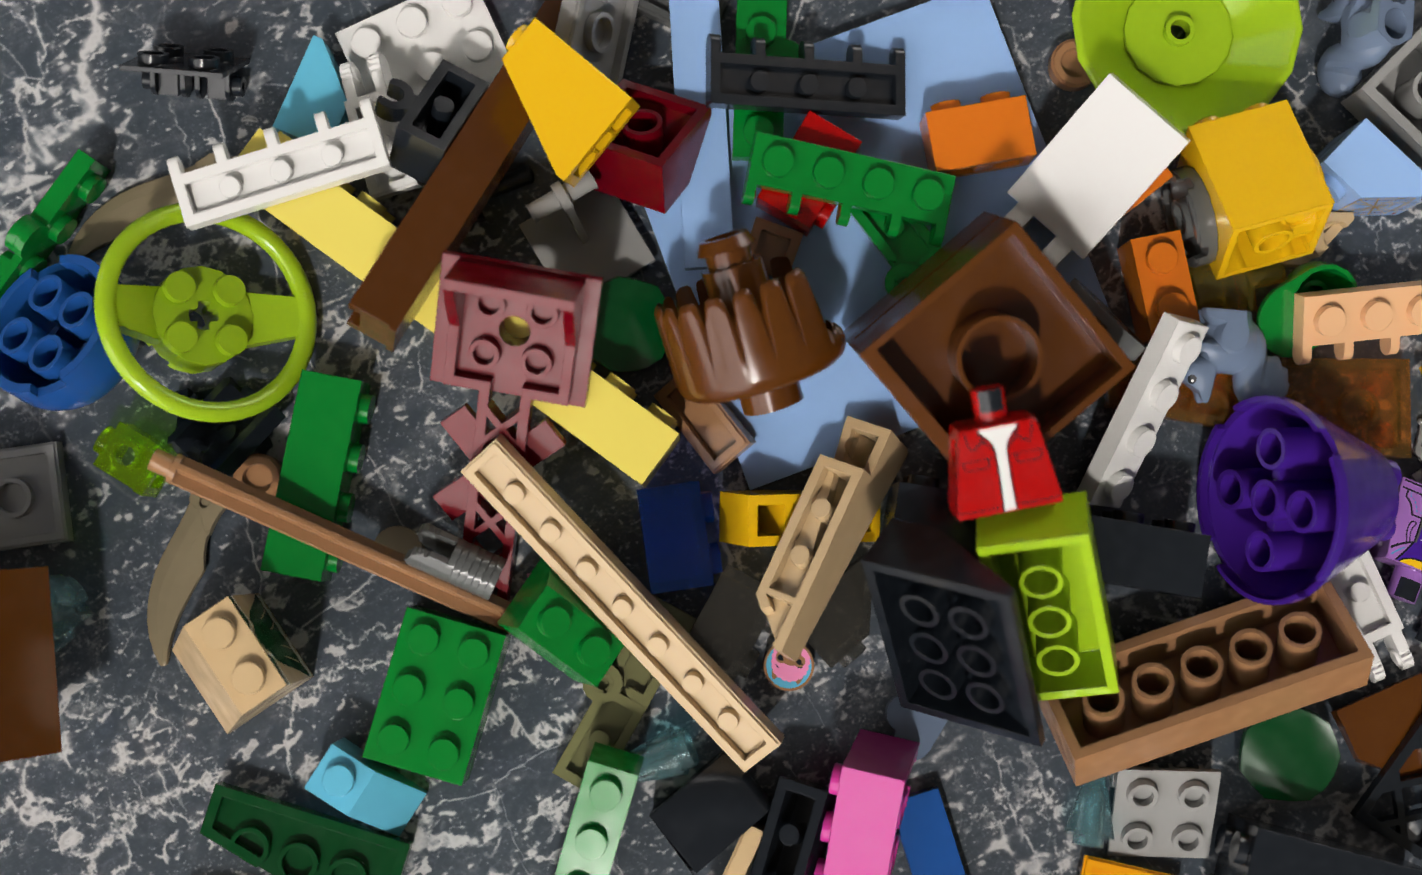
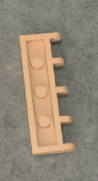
(1356, 315)

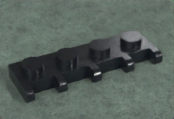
(805, 83)

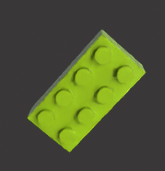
(1060, 594)

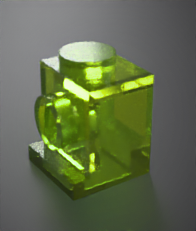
(113, 445)

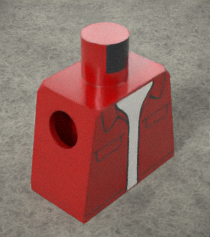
(998, 460)

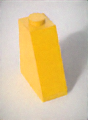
(566, 99)

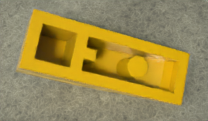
(761, 517)

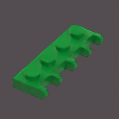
(850, 183)

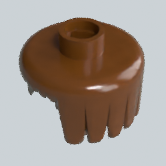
(749, 332)

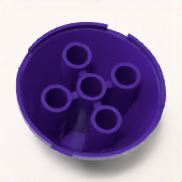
(1291, 499)

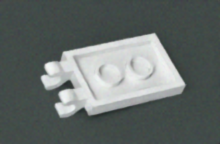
(1095, 169)

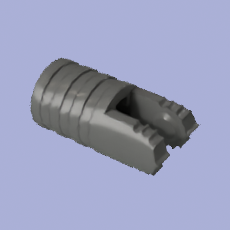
(468, 566)

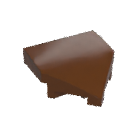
(1381, 721)

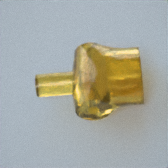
(1235, 291)

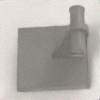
(585, 232)

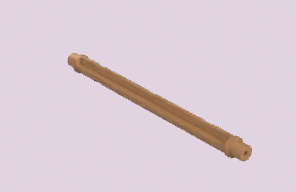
(320, 534)

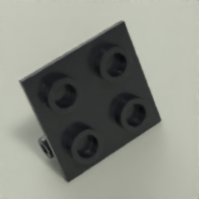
(171, 71)

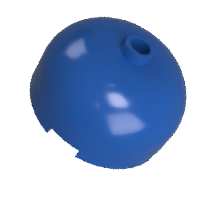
(52, 338)

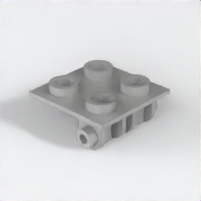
(1163, 811)

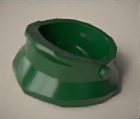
(627, 326)
(1289, 756)

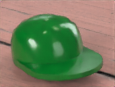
(1277, 308)

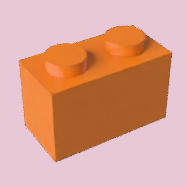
(978, 135)
(1156, 280)

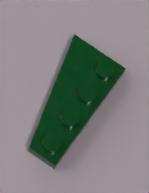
(298, 839)

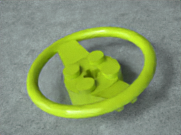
(230, 315)

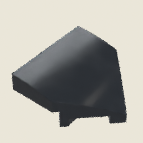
(223, 444)

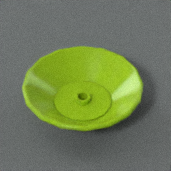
(1227, 61)

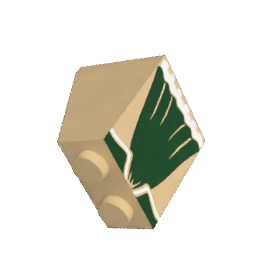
(239, 659)

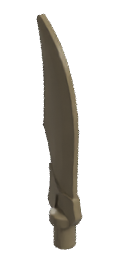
(126, 207)
(179, 573)

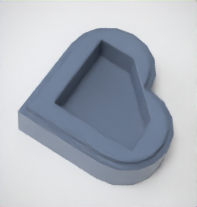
(913, 725)

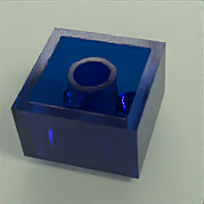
(677, 536)

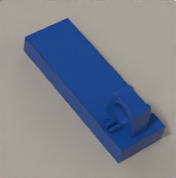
(928, 836)

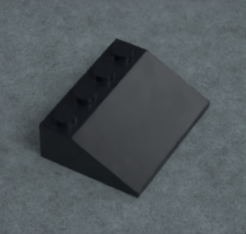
(951, 633)

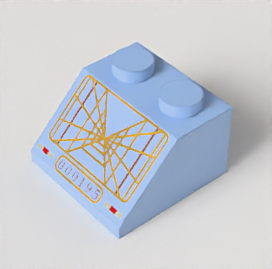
(1369, 173)

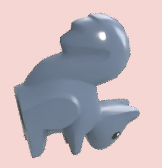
(1367, 36)
(1235, 348)

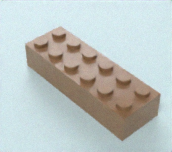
(1210, 681)

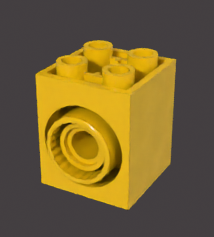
(1261, 186)

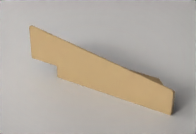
(827, 531)

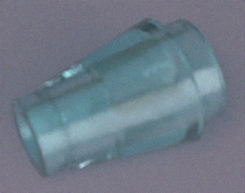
(667, 755)

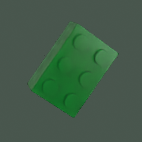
(437, 695)

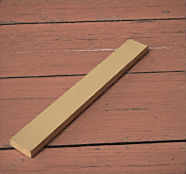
(622, 603)

